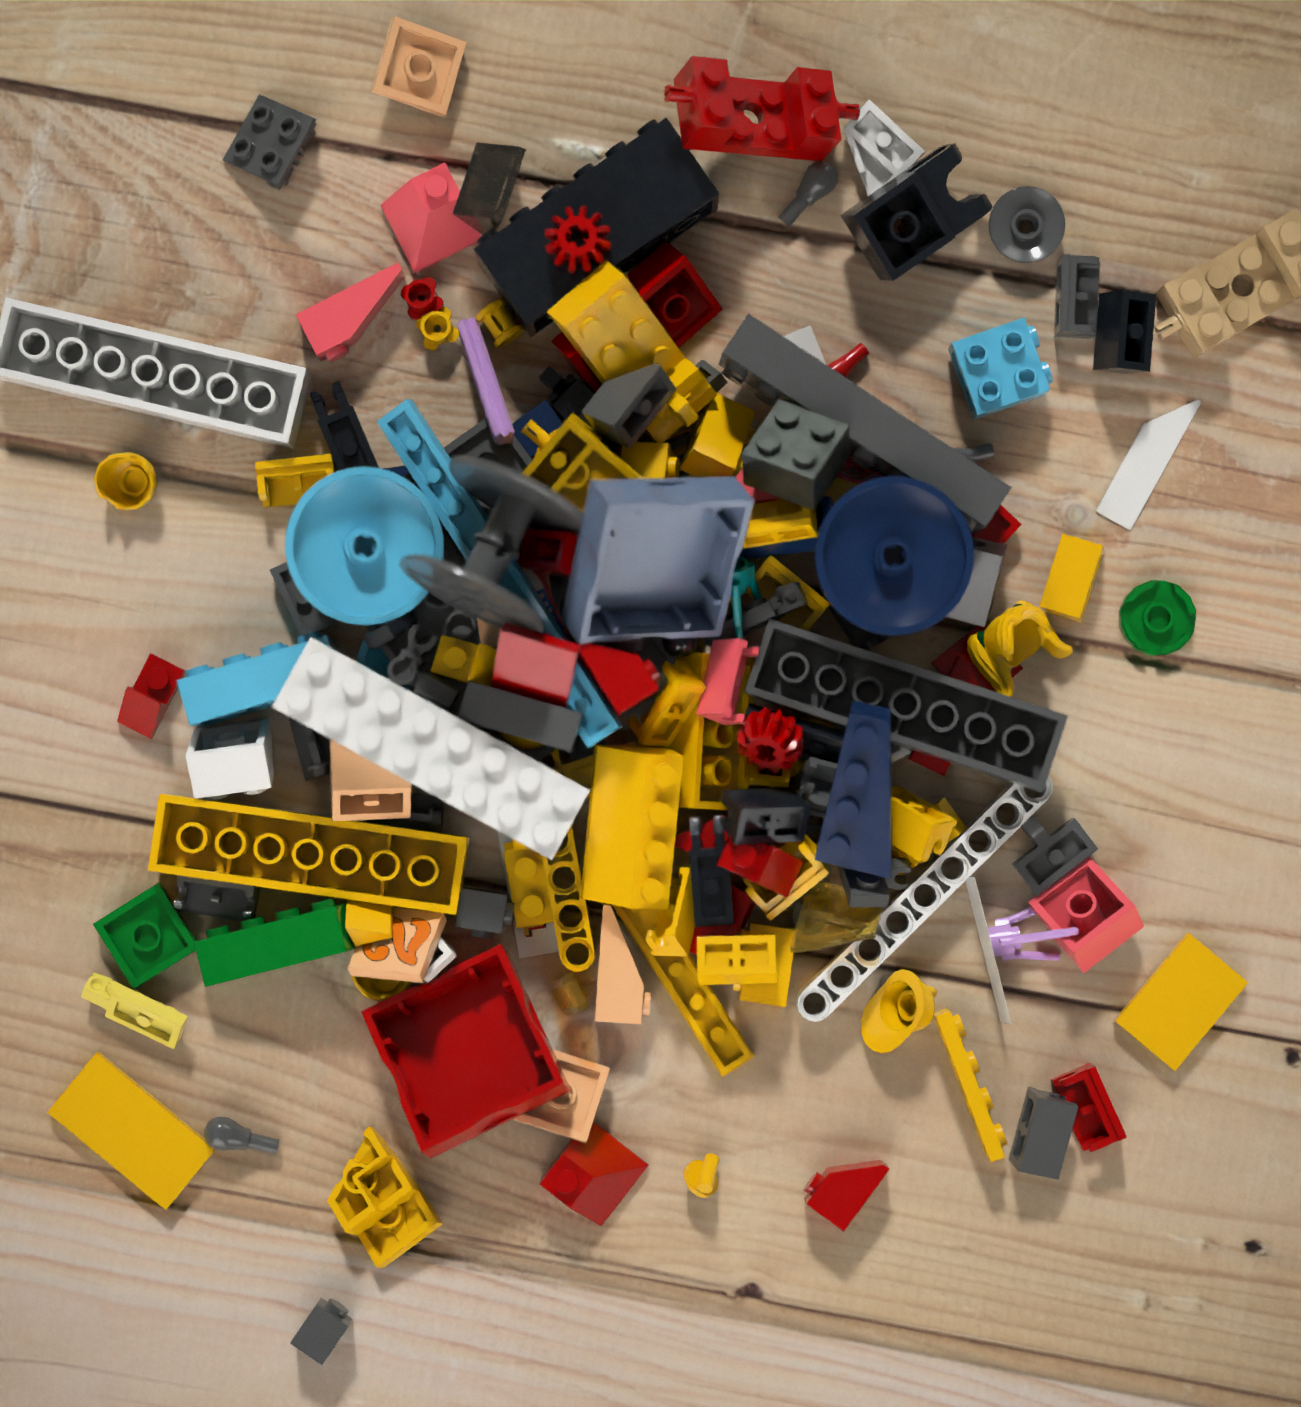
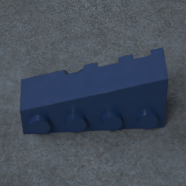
(859, 806)

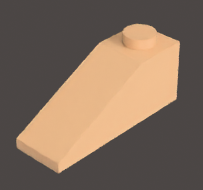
(619, 981)

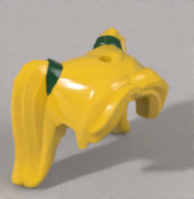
(1010, 641)

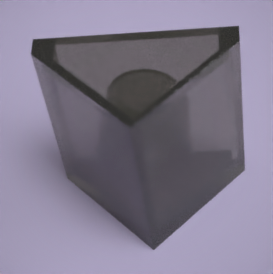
(488, 185)

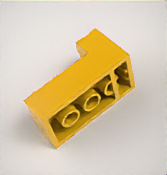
(621, 335)

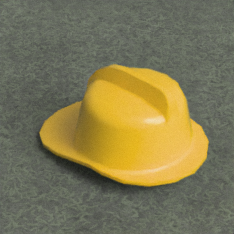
(897, 1011)

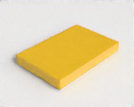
(1181, 1001)

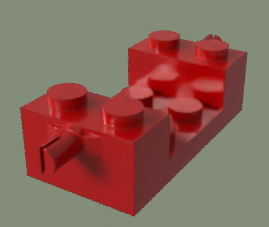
(793, 116)

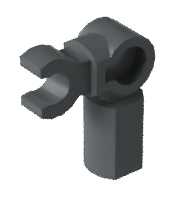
(405, 671)

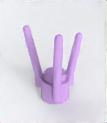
(1008, 939)

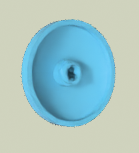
(350, 540)

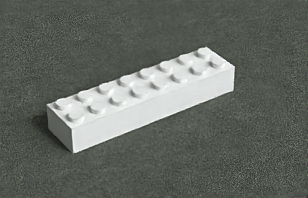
(152, 373)
(430, 748)

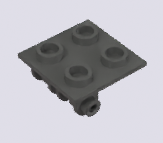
(271, 141)

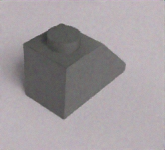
(629, 404)

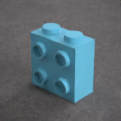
(1000, 368)

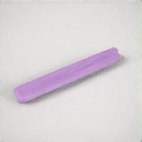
(486, 381)

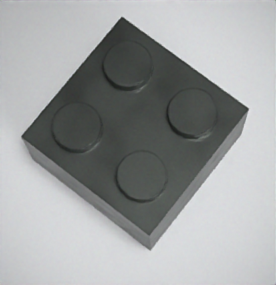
(795, 454)

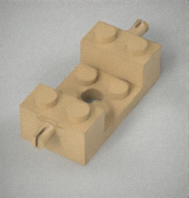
(1203, 299)

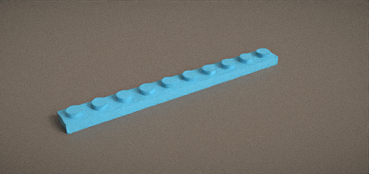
(463, 519)

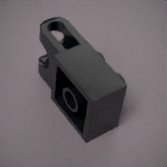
(925, 211)

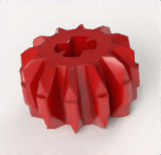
(586, 228)
(770, 740)

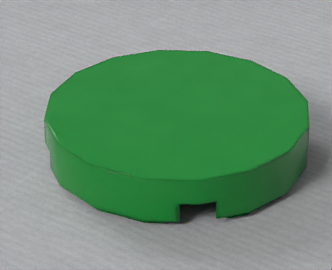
(1157, 618)

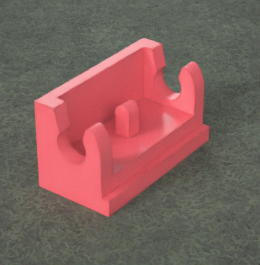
(724, 680)

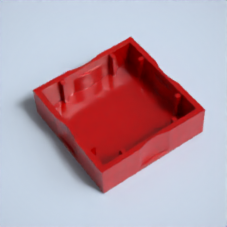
(465, 1051)

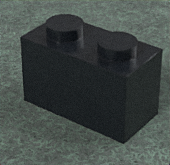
(1124, 332)

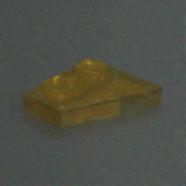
(829, 920)

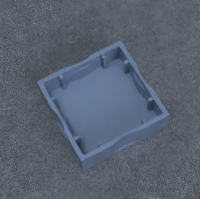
(656, 558)

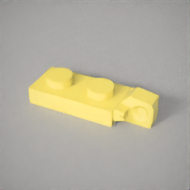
(135, 1010)

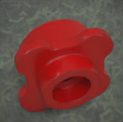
(417, 288)

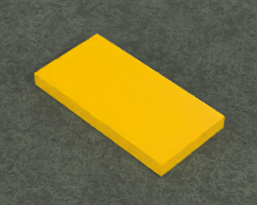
(131, 1130)

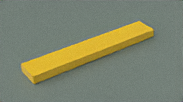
(695, 1001)

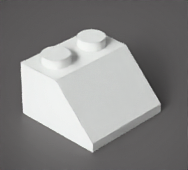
(231, 759)

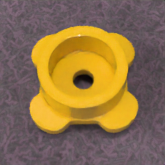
(430, 321)

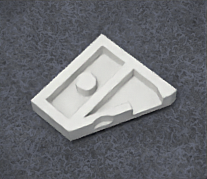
(879, 147)

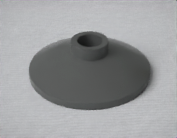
(1037, 209)

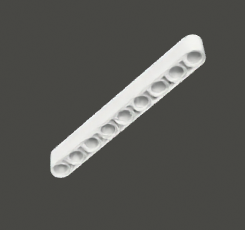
(917, 914)

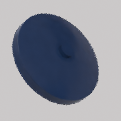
(894, 555)

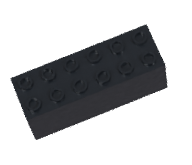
(645, 196)

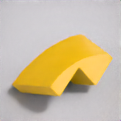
(382, 1202)

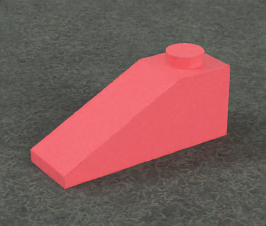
(344, 317)

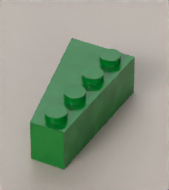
(275, 944)

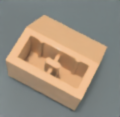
(365, 789)

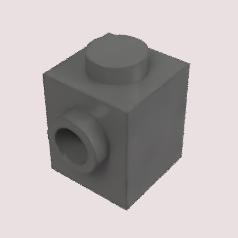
(484, 912)

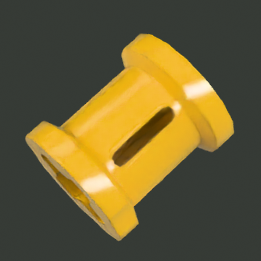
(500, 323)

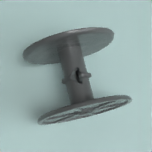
(515, 505)

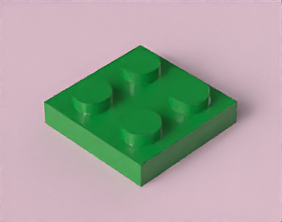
(146, 935)

